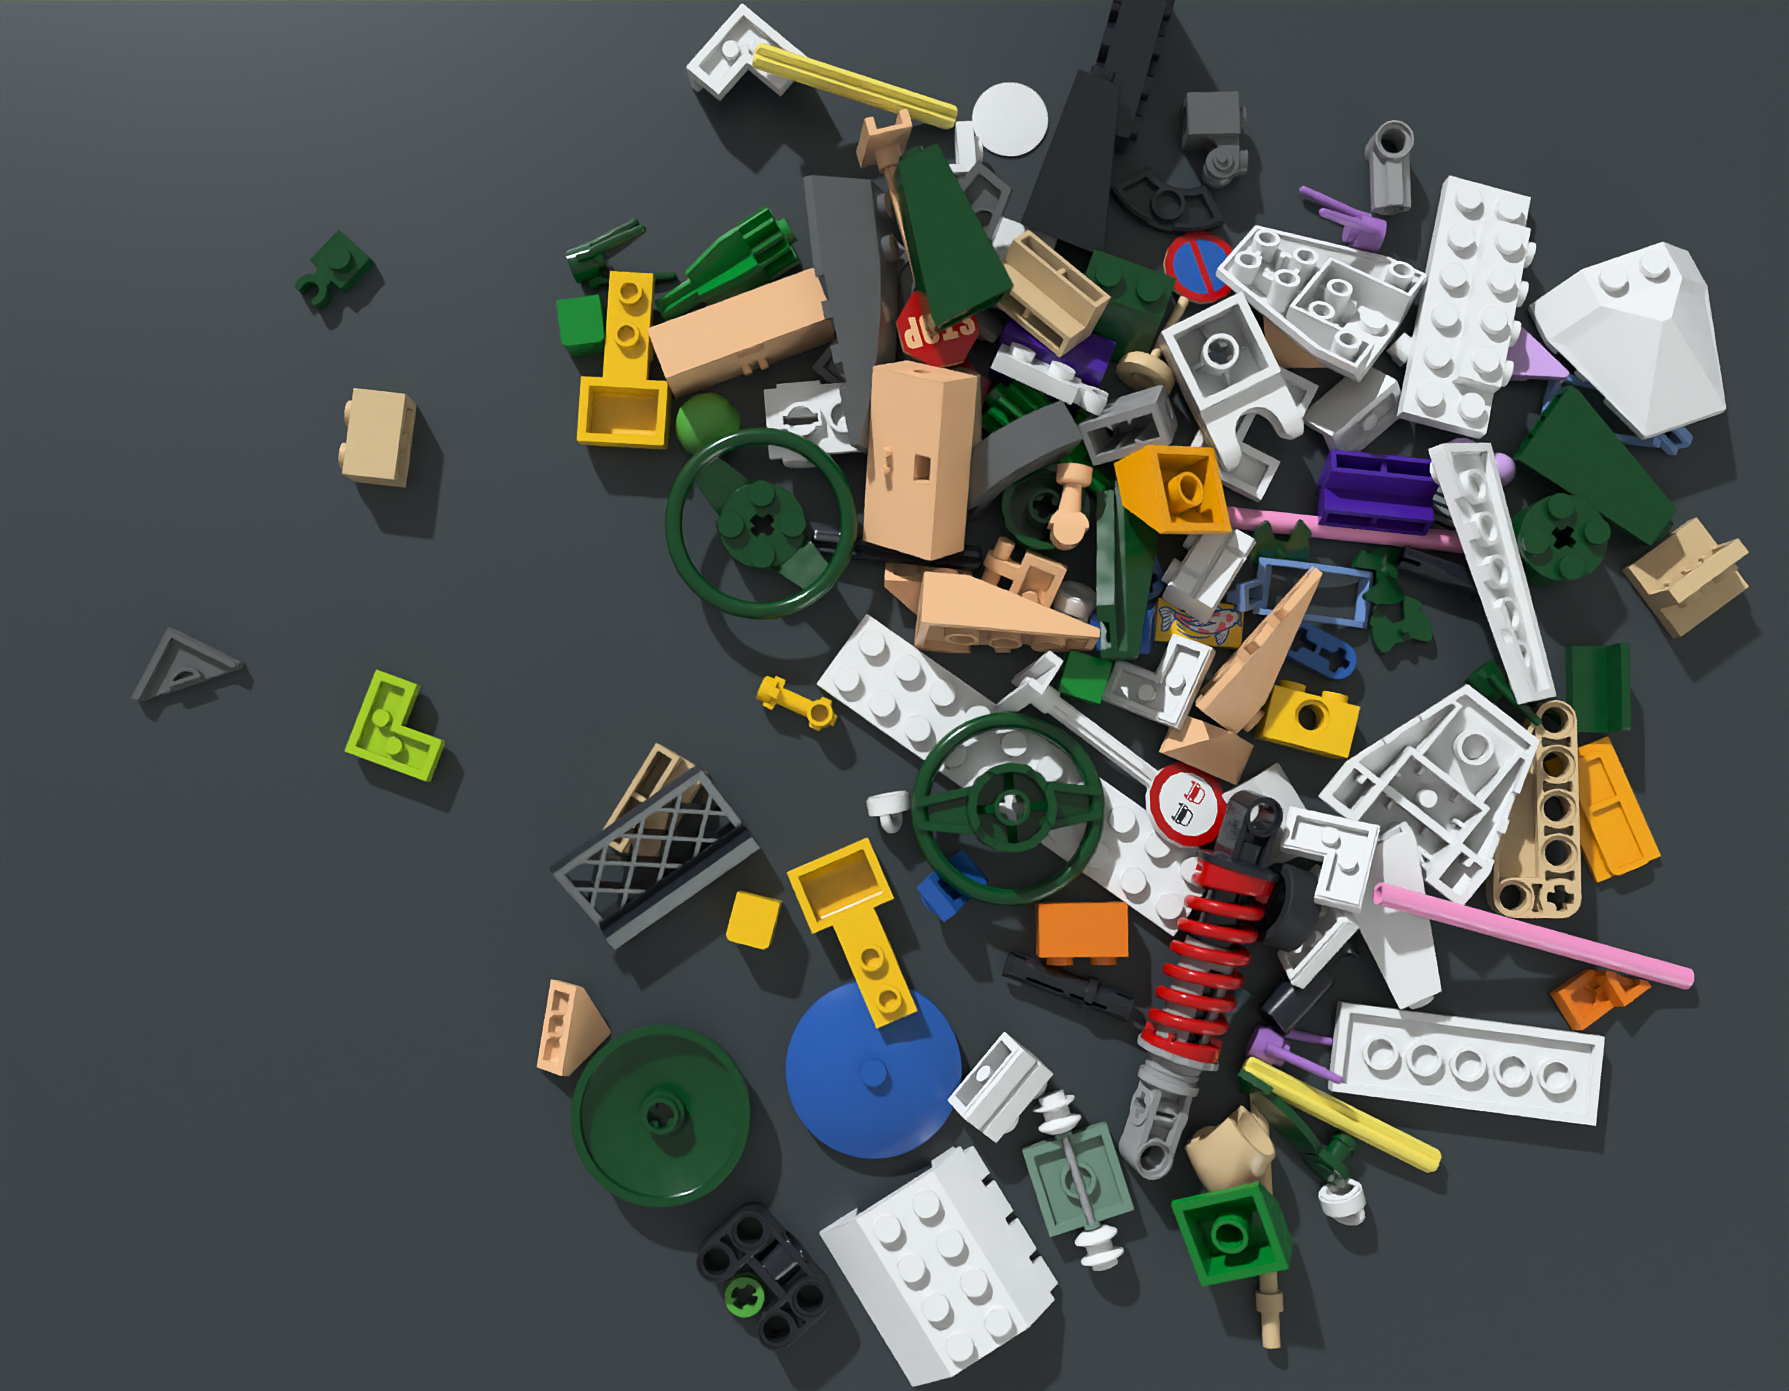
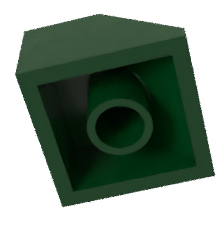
(1135, 302)

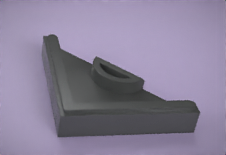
(180, 664)

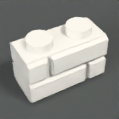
(1205, 572)
(1000, 1087)

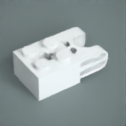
(1241, 385)

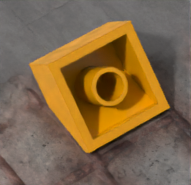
(1174, 489)

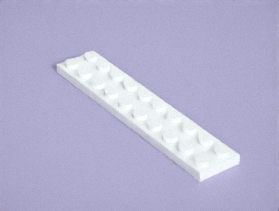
(922, 702)

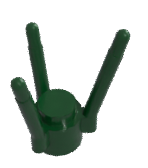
(589, 258)
(1493, 683)

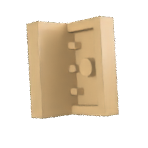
(1687, 576)

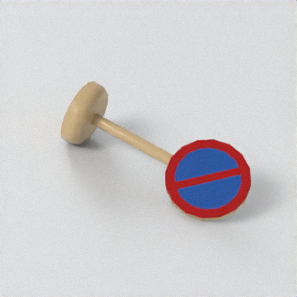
(1194, 264)

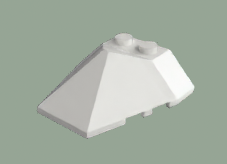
(1639, 337)
(1451, 782)

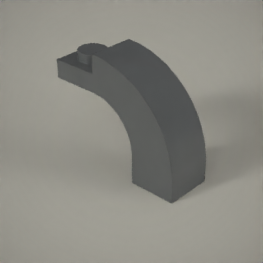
(1017, 451)

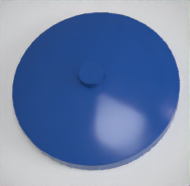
(869, 1086)

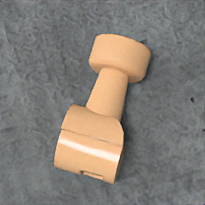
(1068, 523)

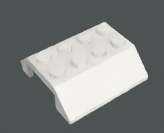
(942, 1268)

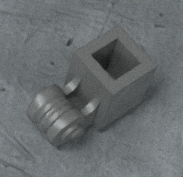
(1214, 124)

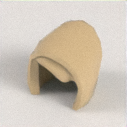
(1231, 1152)

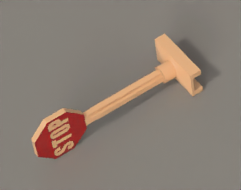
(952, 345)

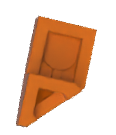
(1593, 994)

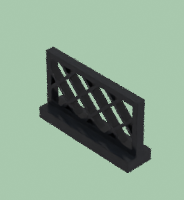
(674, 877)

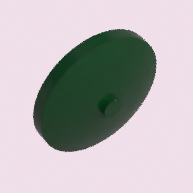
(661, 1115)

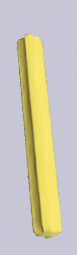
(853, 86)
(1345, 1117)

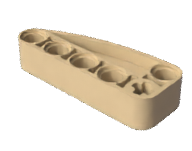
(1521, 849)

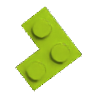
(382, 731)

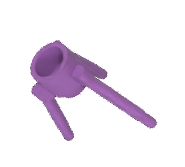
(1360, 228)
(1273, 1049)

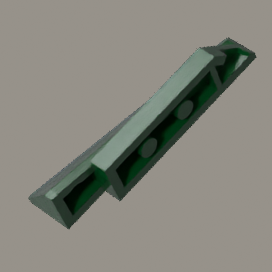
(1122, 575)

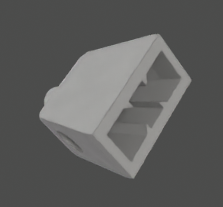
(1136, 422)

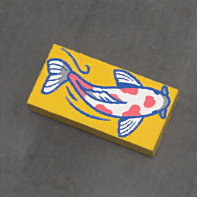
(1221, 630)

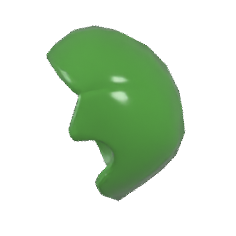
(704, 420)

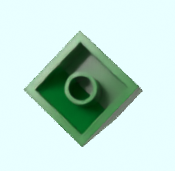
(1234, 1233)

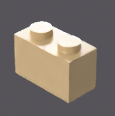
(378, 437)

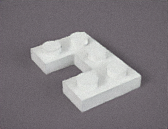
(1255, 467)

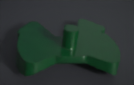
(1295, 549)
(1382, 562)
(1414, 627)

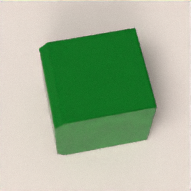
(582, 325)
(1083, 678)

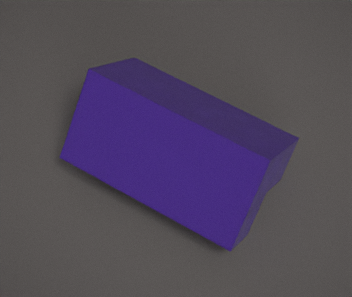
(1087, 358)
(1376, 492)

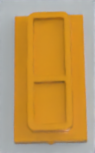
(1611, 822)

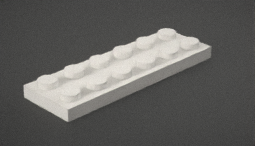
(1467, 1063)

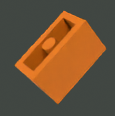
(1081, 930)

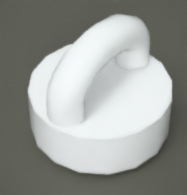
(1075, 600)
(886, 804)
(1344, 1204)

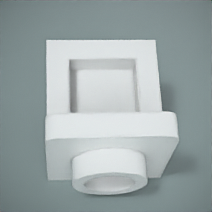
(967, 149)

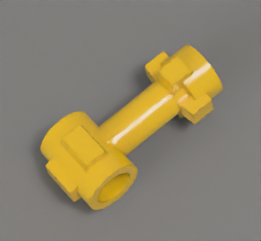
(818, 712)

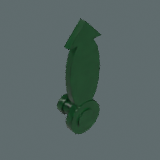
(1326, 1163)

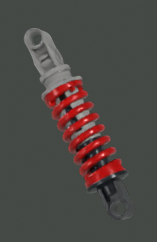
(1201, 981)

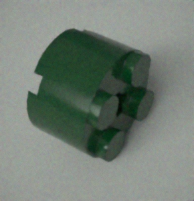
(1019, 518)
(1573, 527)

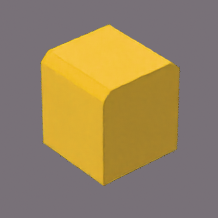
(753, 920)

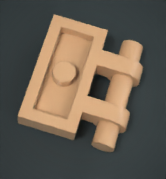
(1033, 579)

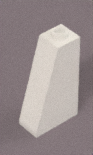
(1397, 939)

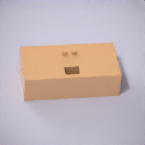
(742, 333)
(919, 458)

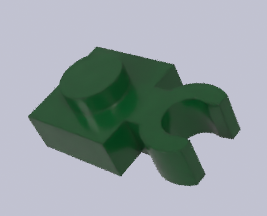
(338, 264)

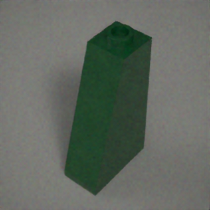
(946, 244)
(1582, 457)

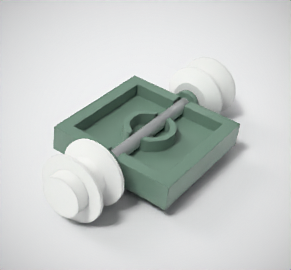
(1078, 1179)

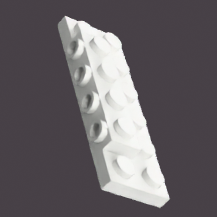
(1467, 308)

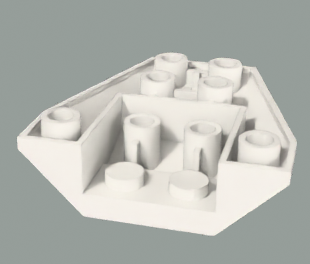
(1324, 295)

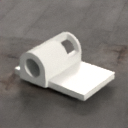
(811, 412)

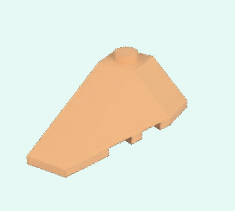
(967, 612)
(1246, 678)

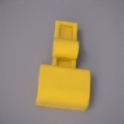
(625, 404)
(843, 894)

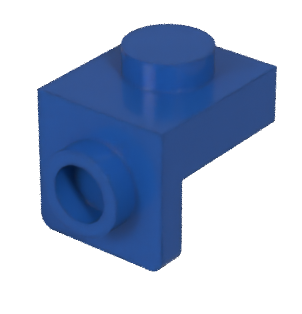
(942, 898)

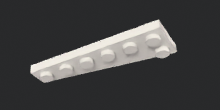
(1489, 544)

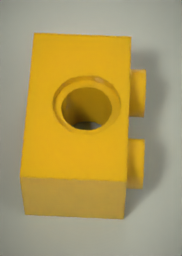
(1333, 725)

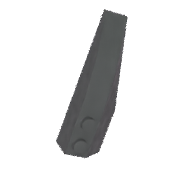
(858, 259)

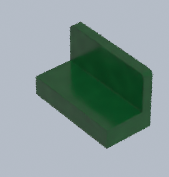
(1599, 687)

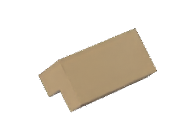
(1050, 295)
(657, 772)

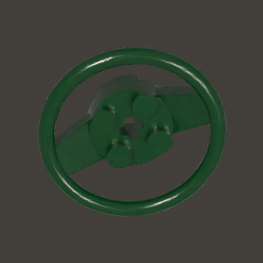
(742, 504)
(977, 813)

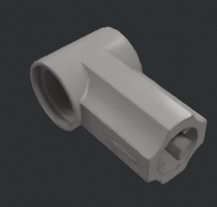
(1390, 171)

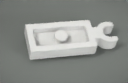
(1053, 379)

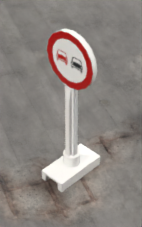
(1180, 799)

